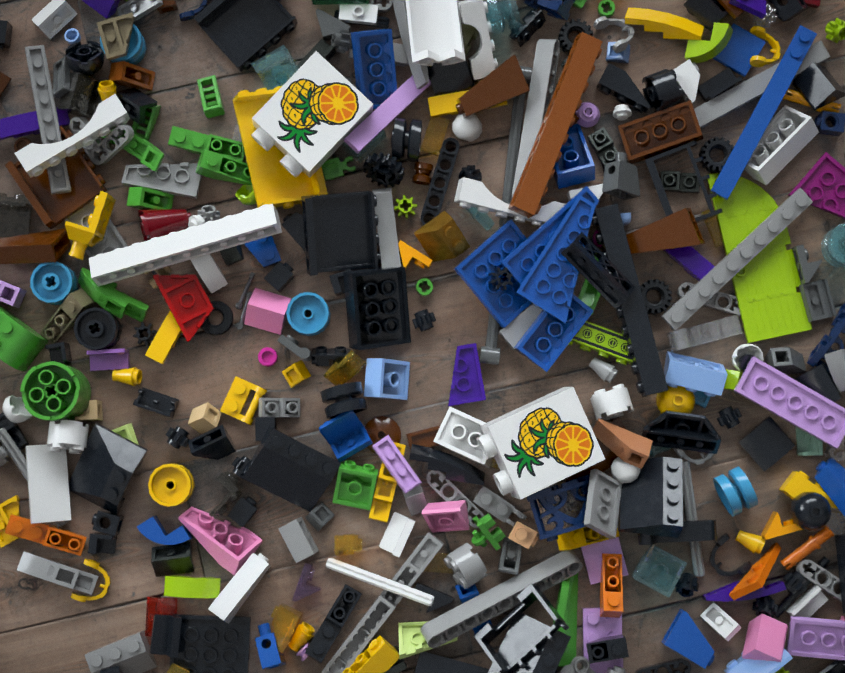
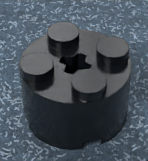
(662, 90)

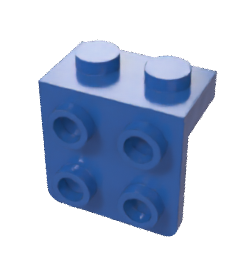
(345, 435)

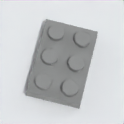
(602, 504)

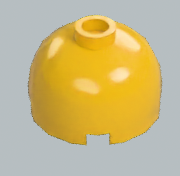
(676, 400)

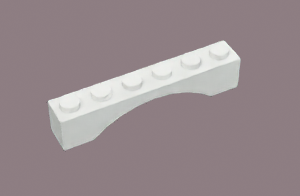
(38, 157)
(475, 194)

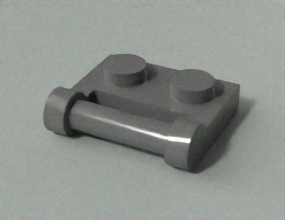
(291, 343)

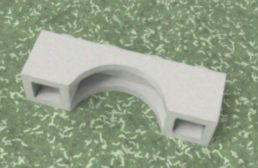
(482, 62)

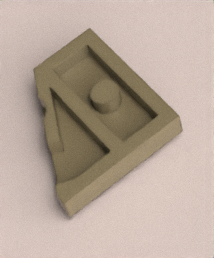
(116, 35)

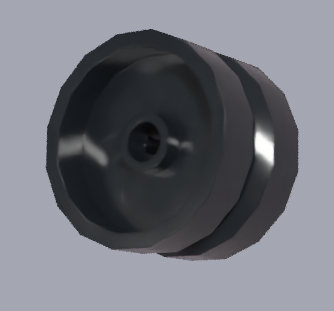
(405, 139)
(86, 327)
(343, 399)

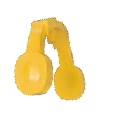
(760, 61)
(82, 598)

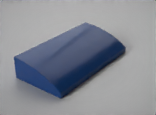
(374, 64)
(549, 336)

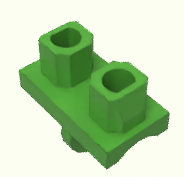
(484, 525)

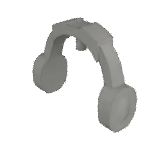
(621, 45)
(680, 453)

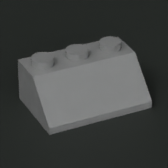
(130, 654)

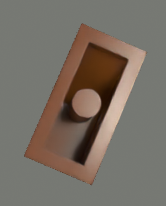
(131, 76)

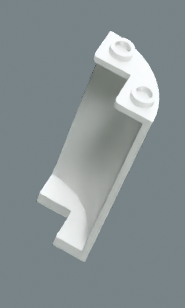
(435, 32)

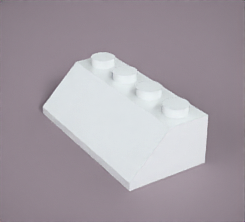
(781, 142)

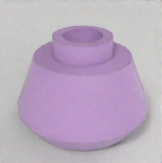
(585, 119)

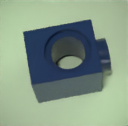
(837, 120)

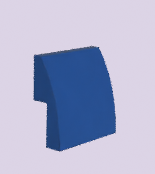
(740, 50)

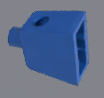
(270, 656)

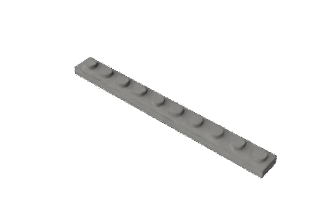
(736, 259)

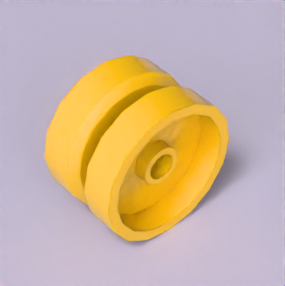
(162, 477)

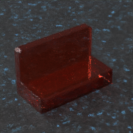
(158, 605)

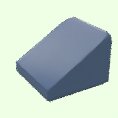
(622, 57)

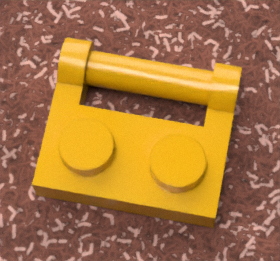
(237, 398)

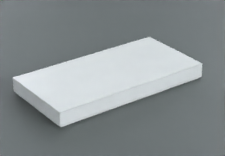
(47, 485)

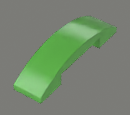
(143, 150)

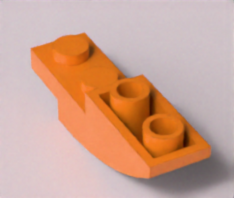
(46, 534)

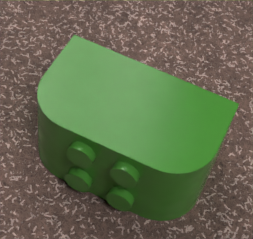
(18, 341)

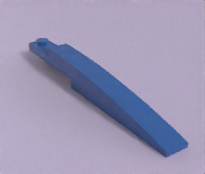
(763, 112)

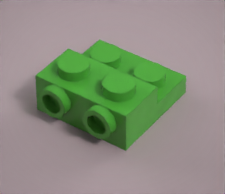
(355, 485)

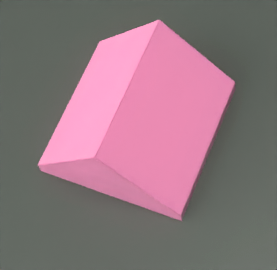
(267, 311)
(446, 516)
(765, 639)

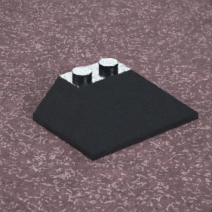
(106, 468)

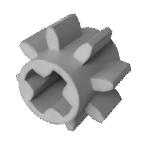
(209, 213)

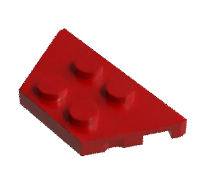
(185, 300)

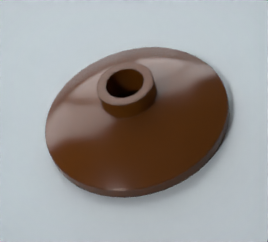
(385, 425)

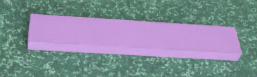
(384, 115)

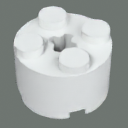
(611, 403)
(67, 435)

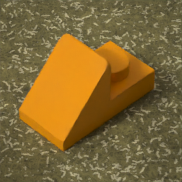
(408, 253)
(775, 528)

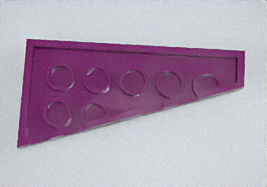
(825, 185)

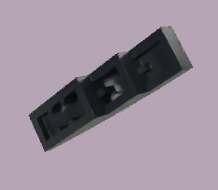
(454, 467)

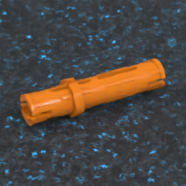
(814, 542)

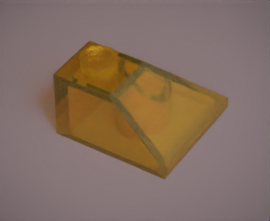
(284, 624)

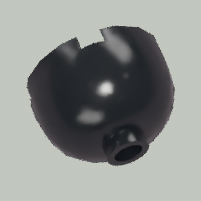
(85, 58)
(810, 511)

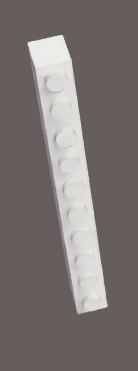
(185, 245)

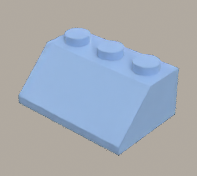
(694, 374)
(756, 666)

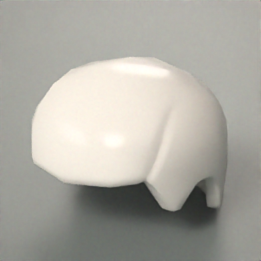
(467, 128)
(743, 350)
(14, 409)
(623, 471)

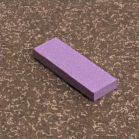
(396, 464)

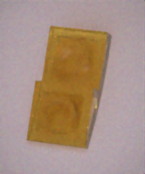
(346, 369)

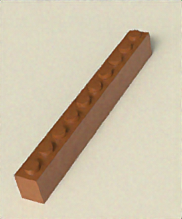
(555, 125)

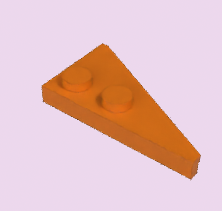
(758, 573)

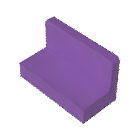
(109, 359)

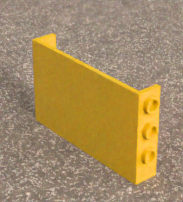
(269, 178)

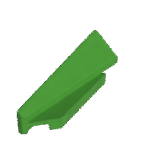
(567, 609)

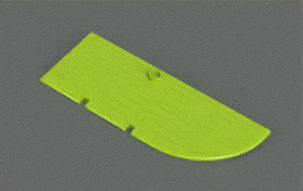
(769, 281)

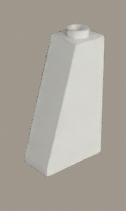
(240, 587)

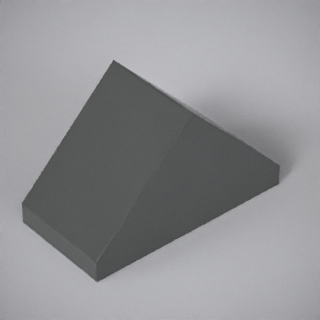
(329, 24)

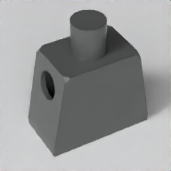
(621, 178)

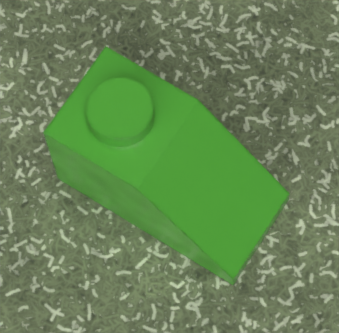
(149, 199)

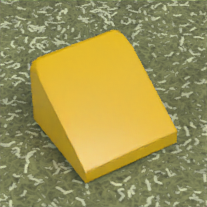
(296, 373)

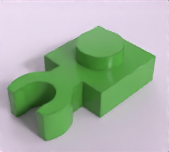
(334, 168)

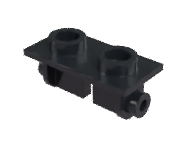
(534, 20)
(322, 355)

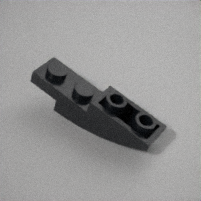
(333, 623)

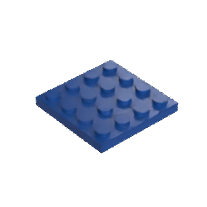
(475, 272)

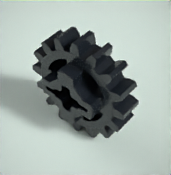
(383, 169)

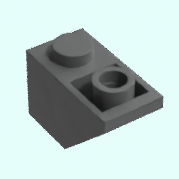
(786, 360)

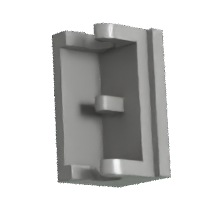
(298, 539)

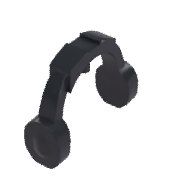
(741, 570)

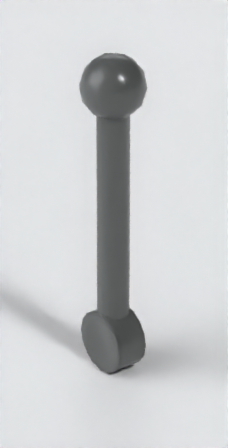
(239, 305)
(239, 325)

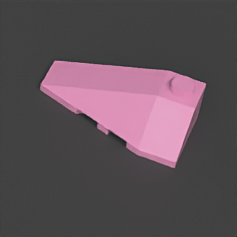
(224, 542)

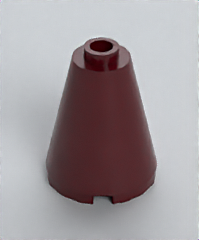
(162, 221)

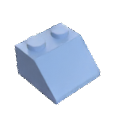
(386, 378)

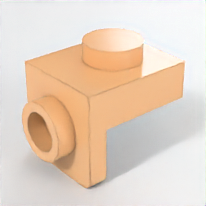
(523, 535)

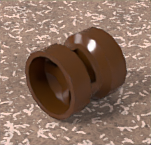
(422, 173)

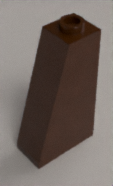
(497, 87)
(667, 233)
(34, 247)

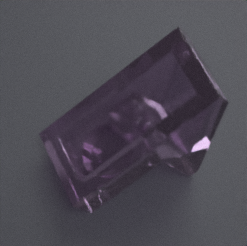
(303, 588)

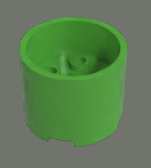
(70, 386)

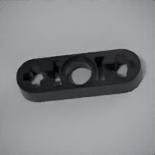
(675, 664)

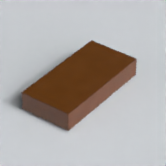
(423, 437)

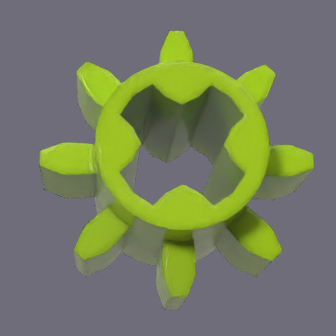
(835, 30)
(401, 210)

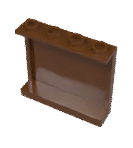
(56, 208)

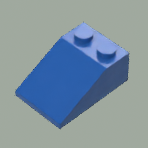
(575, 161)

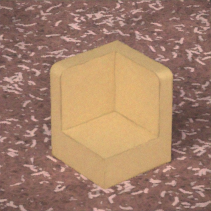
(92, 413)
(204, 418)

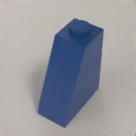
(832, 479)
(688, 640)

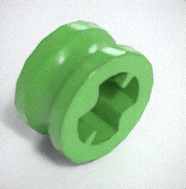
(611, 6)
(429, 283)

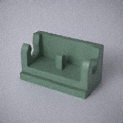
(807, 444)

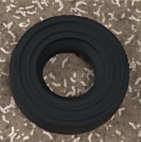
(226, 323)

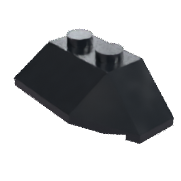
(683, 432)

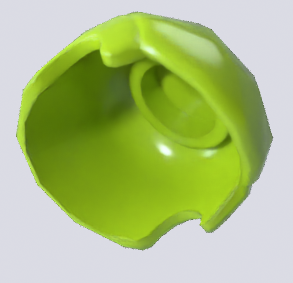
(246, 195)

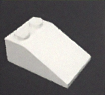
(460, 435)

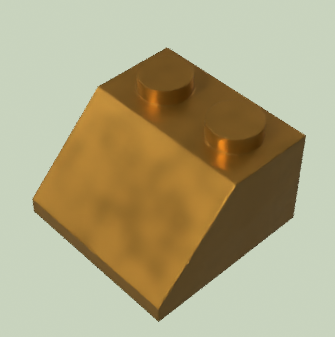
(442, 238)

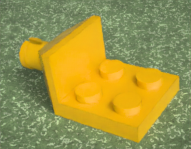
(98, 222)

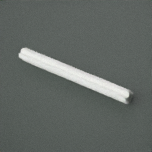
(380, 581)

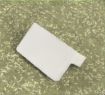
(54, 17)
(397, 534)
(808, 602)

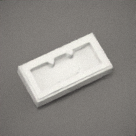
(358, 13)

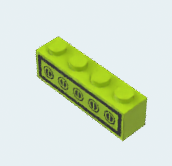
(603, 341)

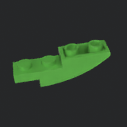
(198, 142)
(112, 299)

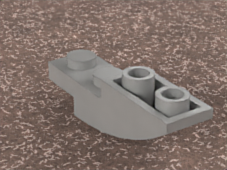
(57, 573)

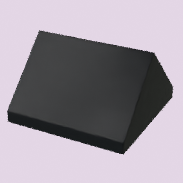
(818, 86)

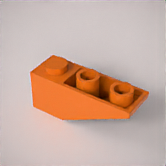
(611, 586)

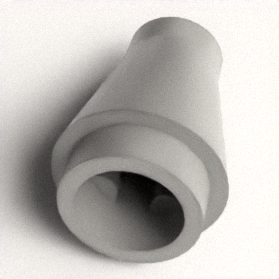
(603, 369)

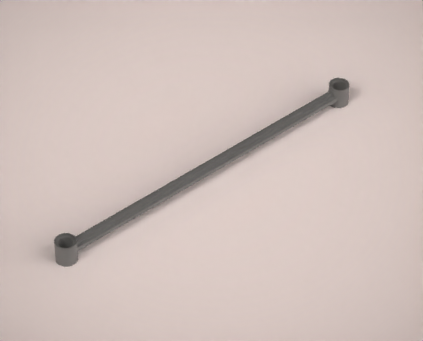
(490, 353)

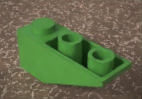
(223, 168)

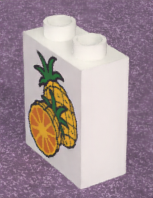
(310, 116)
(540, 443)

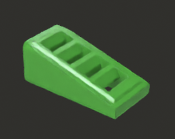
(212, 108)
(151, 122)

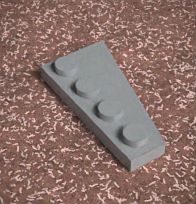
(169, 178)

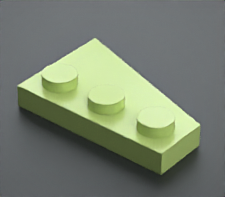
(411, 639)

